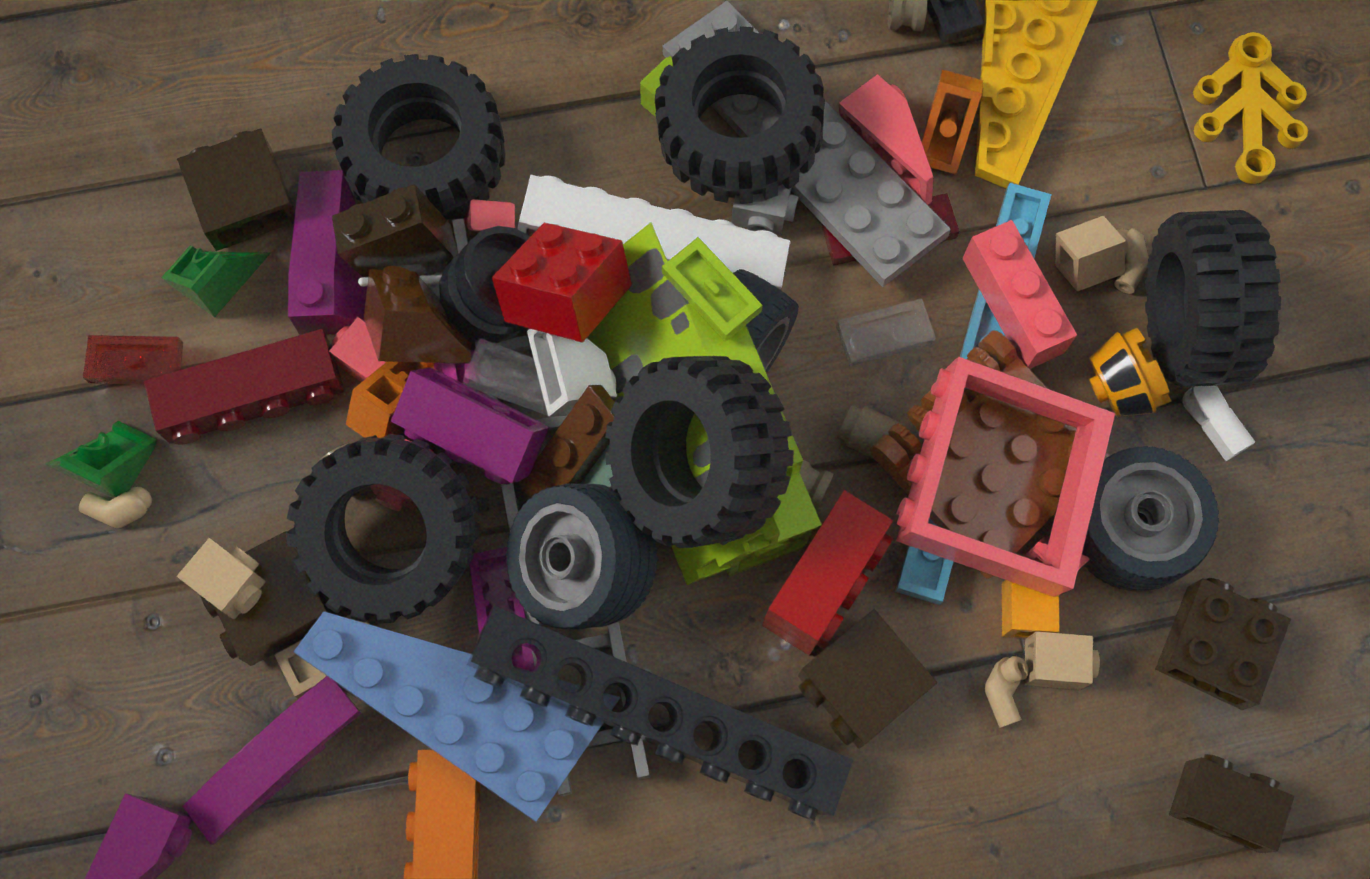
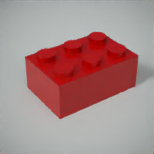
(829, 574)

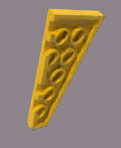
(1022, 70)

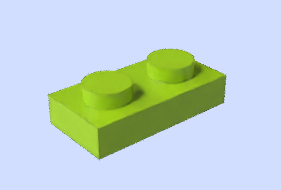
(711, 289)

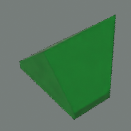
(212, 276)
(109, 461)

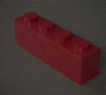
(243, 387)

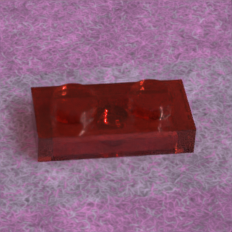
(130, 358)

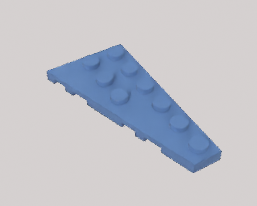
(433, 695)

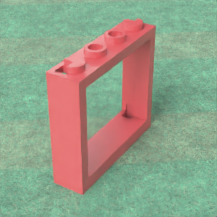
(1076, 497)

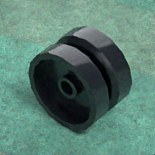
(468, 285)

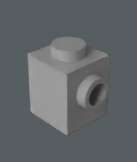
(765, 214)

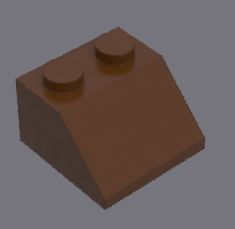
(409, 320)

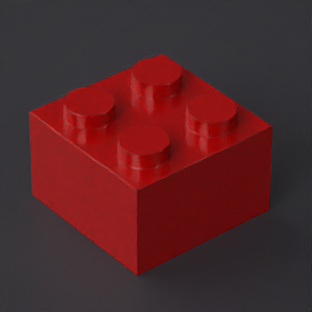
(562, 281)

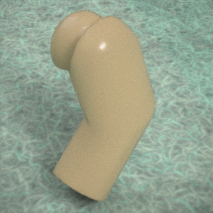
(1135, 263)
(118, 511)
(1001, 687)

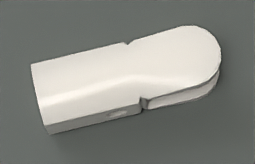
(1217, 420)

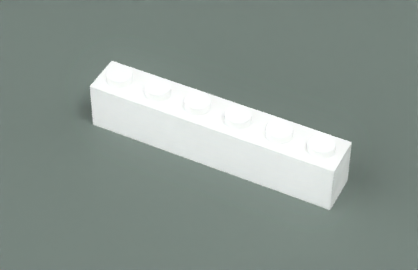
(620, 218)

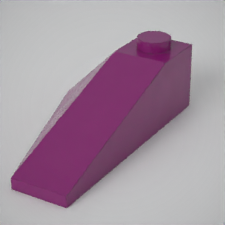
(321, 283)

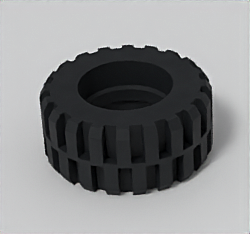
(732, 66)
(413, 92)
(1212, 298)
(745, 450)
(341, 570)

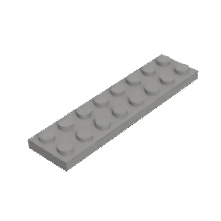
(848, 183)

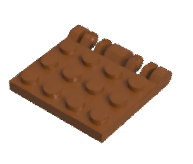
(1000, 463)

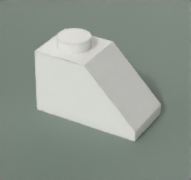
(568, 369)

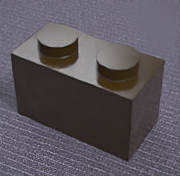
(1232, 804)

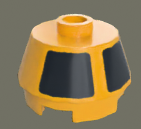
(1128, 376)

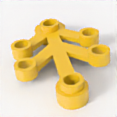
(1252, 102)

